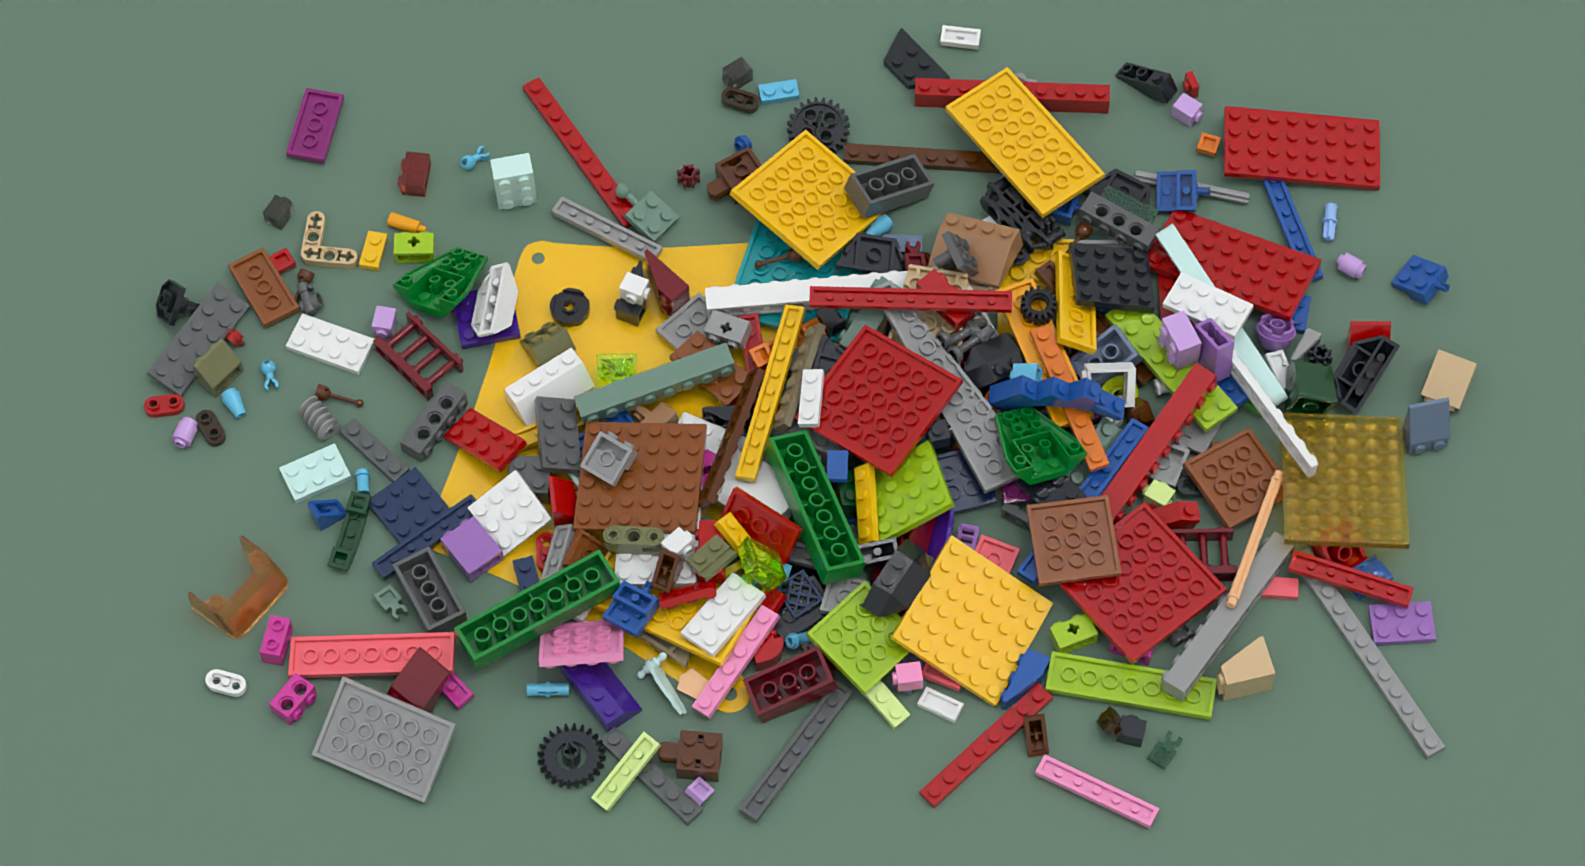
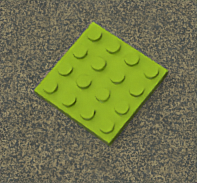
(913, 493)
(859, 640)

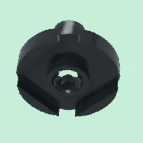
(569, 317)

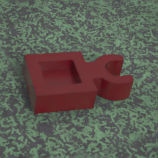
(913, 256)

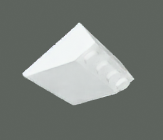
(765, 489)

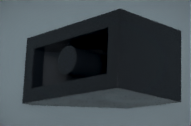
(878, 552)

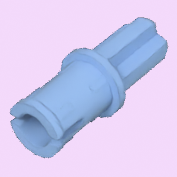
(1329, 221)

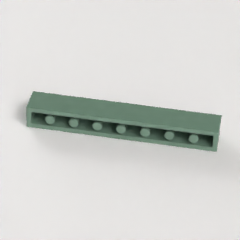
(655, 384)

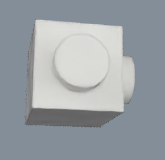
(634, 289)
(680, 543)

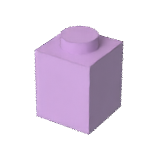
(1187, 110)
(384, 322)

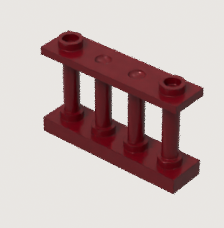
(412, 373)
(1223, 572)

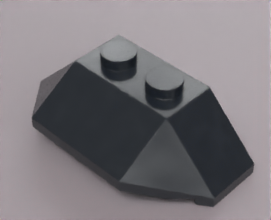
(992, 360)
(1362, 370)
(898, 581)

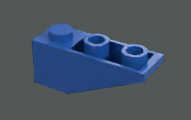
(1029, 673)

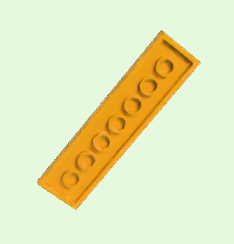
(1021, 333)

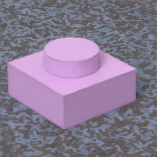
(699, 791)

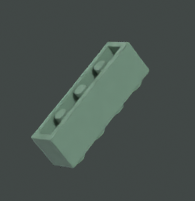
(868, 317)

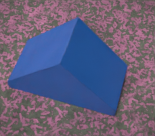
(837, 465)
(326, 512)

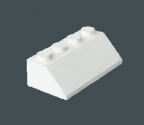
(559, 378)

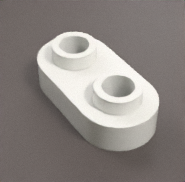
(227, 682)

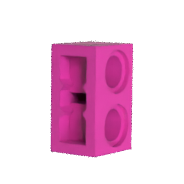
(276, 640)
(289, 696)

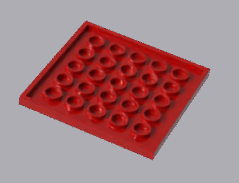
(882, 400)
(1157, 589)

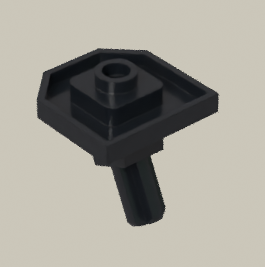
(172, 301)

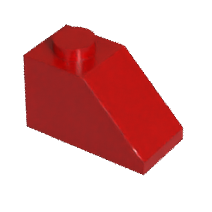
(1179, 514)

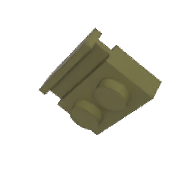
(711, 558)

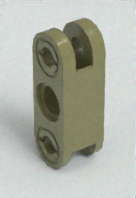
(620, 543)

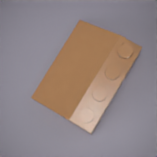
(990, 243)

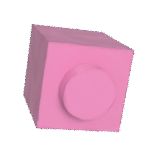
(908, 676)

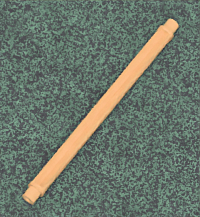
(1253, 543)

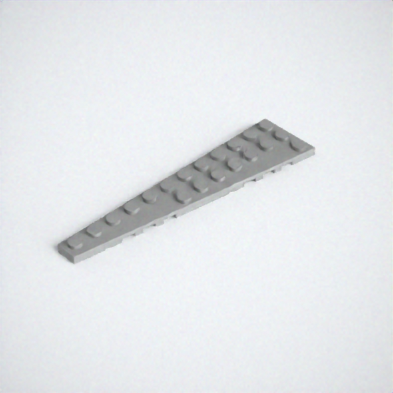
(967, 411)

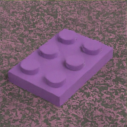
(1399, 625)

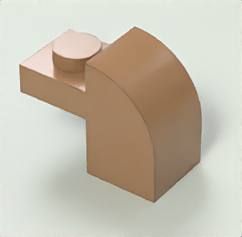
(660, 414)

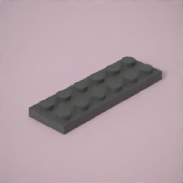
(206, 326)

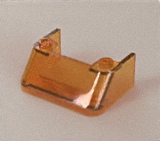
(252, 598)

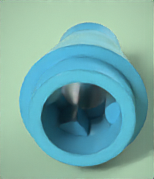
(880, 226)
(233, 402)

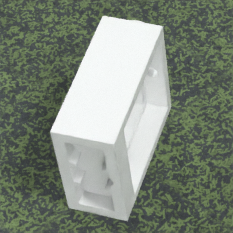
(1128, 381)

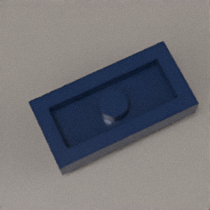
(525, 572)

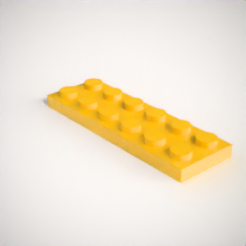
(1073, 323)

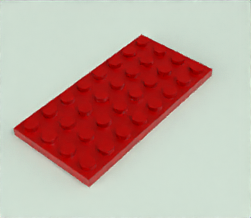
(1301, 148)
(1241, 264)

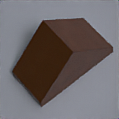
(667, 570)
(1035, 735)

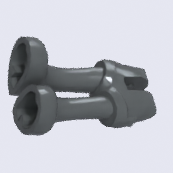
(971, 329)

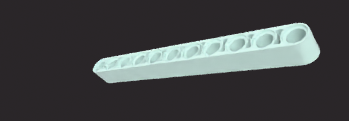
(1247, 352)

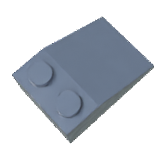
(1112, 347)
(1427, 426)

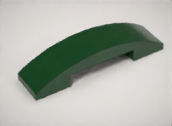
(351, 531)

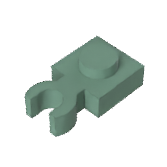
(390, 601)

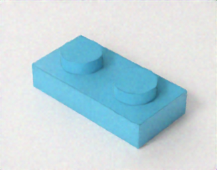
(778, 92)

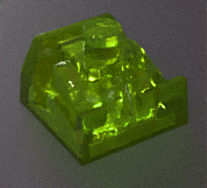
(616, 366)
(761, 564)

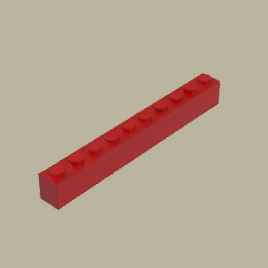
(1053, 96)
(1158, 440)

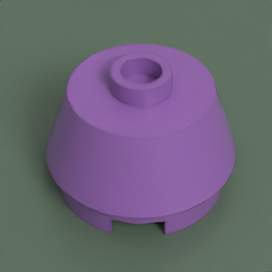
(1275, 332)

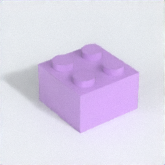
(1179, 340)

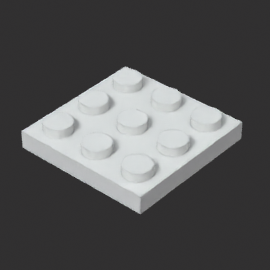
(510, 512)

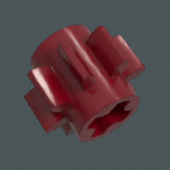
(688, 176)

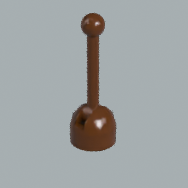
(1082, 231)
(792, 255)
(304, 276)
(324, 393)

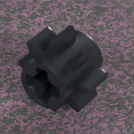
(1320, 355)

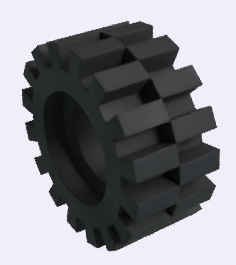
(1038, 294)

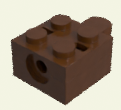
(732, 172)
(694, 755)

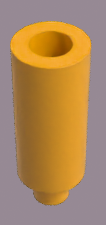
(405, 223)

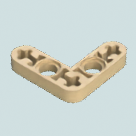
(316, 247)

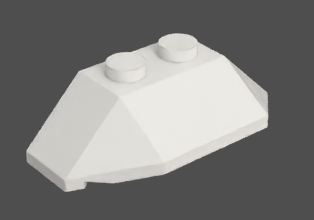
(495, 301)

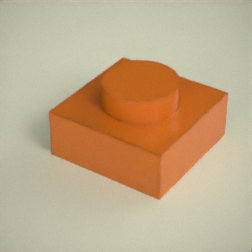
(1208, 144)

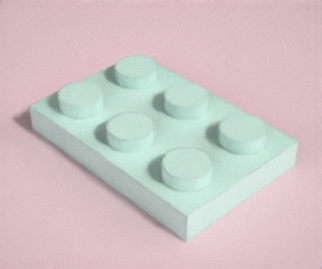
(315, 473)

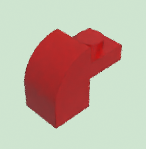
(769, 652)

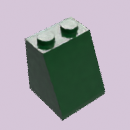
(1309, 388)

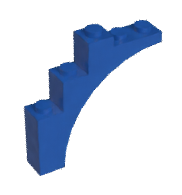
(1055, 392)

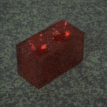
(415, 174)

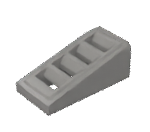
(1307, 343)

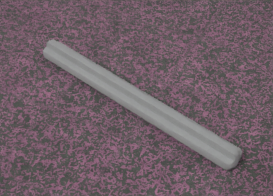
(1215, 192)

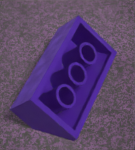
(942, 531)
(602, 693)

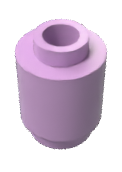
(1351, 265)
(185, 432)

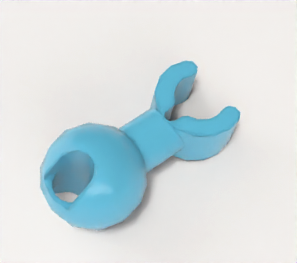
(468, 162)
(268, 370)

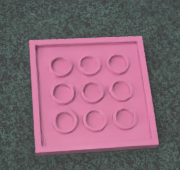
(581, 644)

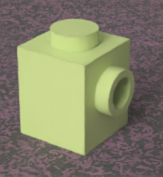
(1158, 493)

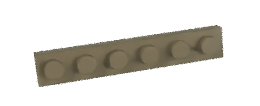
(805, 360)

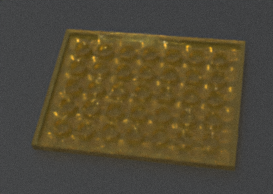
(1357, 486)

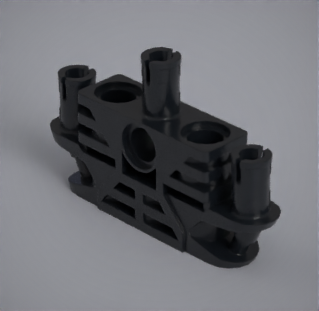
(1012, 211)

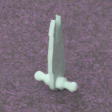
(652, 666)

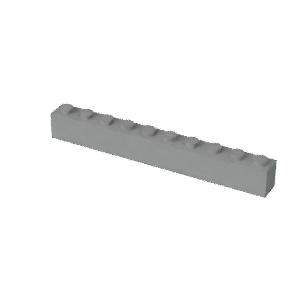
(1224, 621)

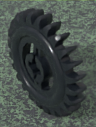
(574, 738)

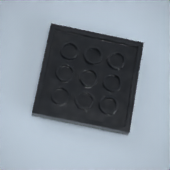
(1111, 277)

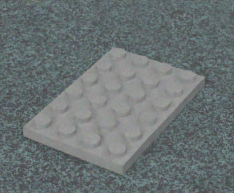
(384, 739)

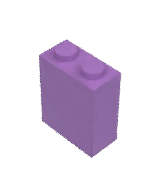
(1216, 348)
(471, 548)

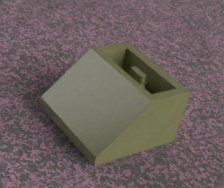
(547, 343)
(217, 368)

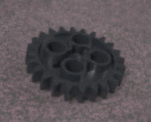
(836, 130)

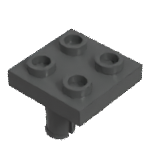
(956, 255)

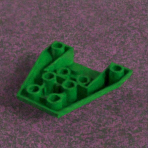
(441, 282)
(1036, 445)

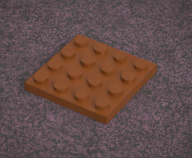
(1234, 477)
(1073, 540)

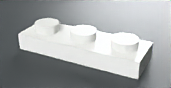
(811, 398)

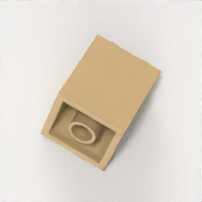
(1449, 378)
(1246, 672)

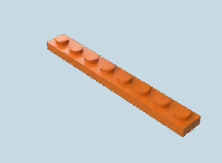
(1078, 419)

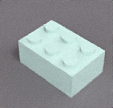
(513, 181)

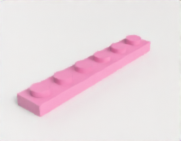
(743, 652)
(1097, 791)

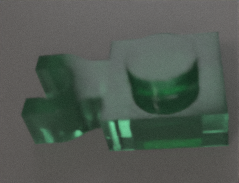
(1164, 752)

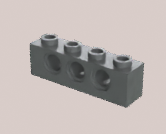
(1114, 215)
(447, 396)

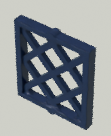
(807, 607)

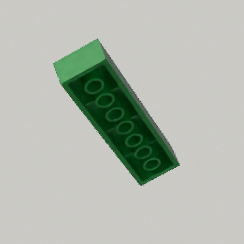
(815, 507)
(537, 609)

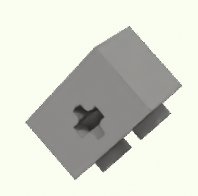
(721, 322)

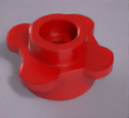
(235, 337)

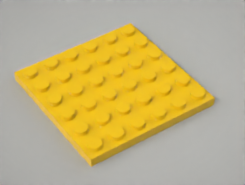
(804, 199)
(972, 621)

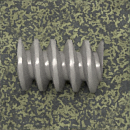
(319, 418)

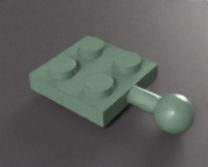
(649, 215)

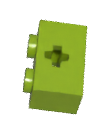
(414, 247)
(1073, 634)

